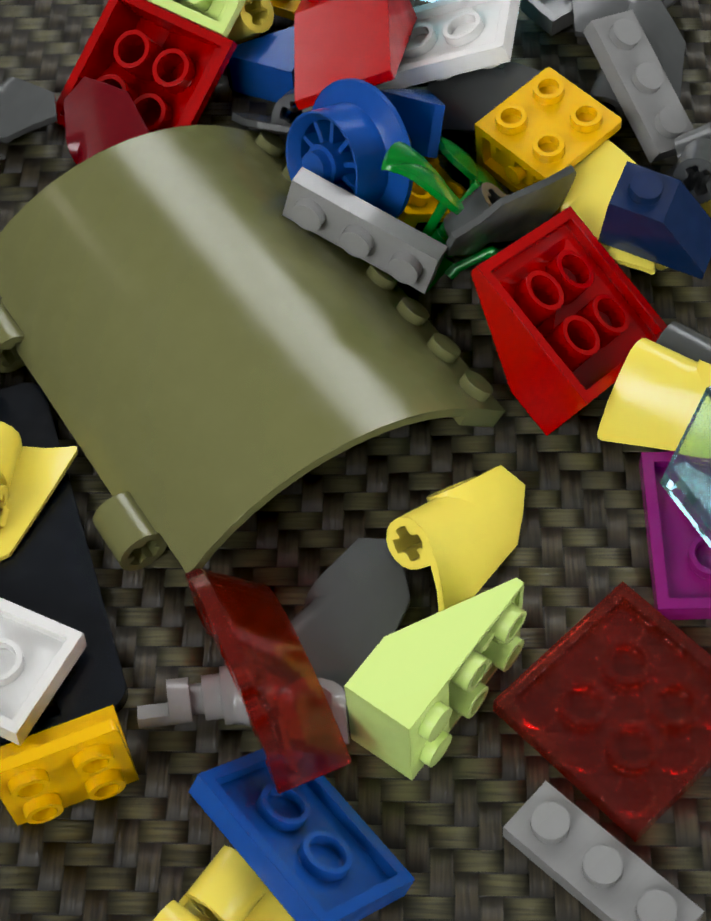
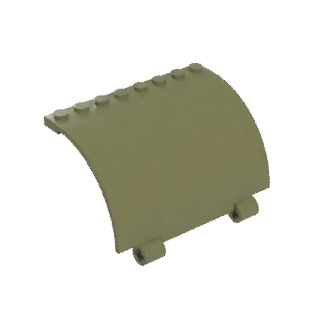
(209, 336)

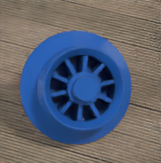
(347, 142)

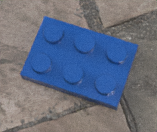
(302, 842)

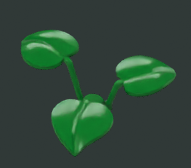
(409, 163)

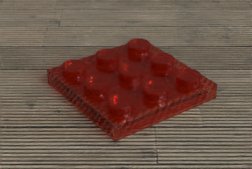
(619, 709)

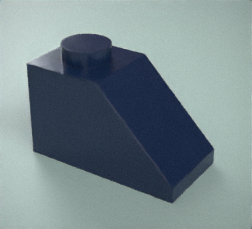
(658, 221)

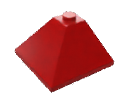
(157, 58)
(561, 317)

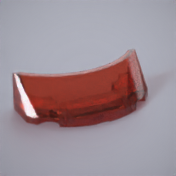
(270, 677)

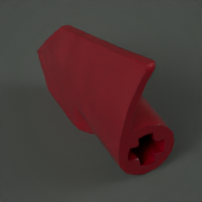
(99, 118)

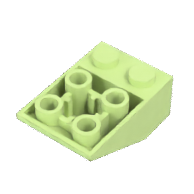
(431, 676)

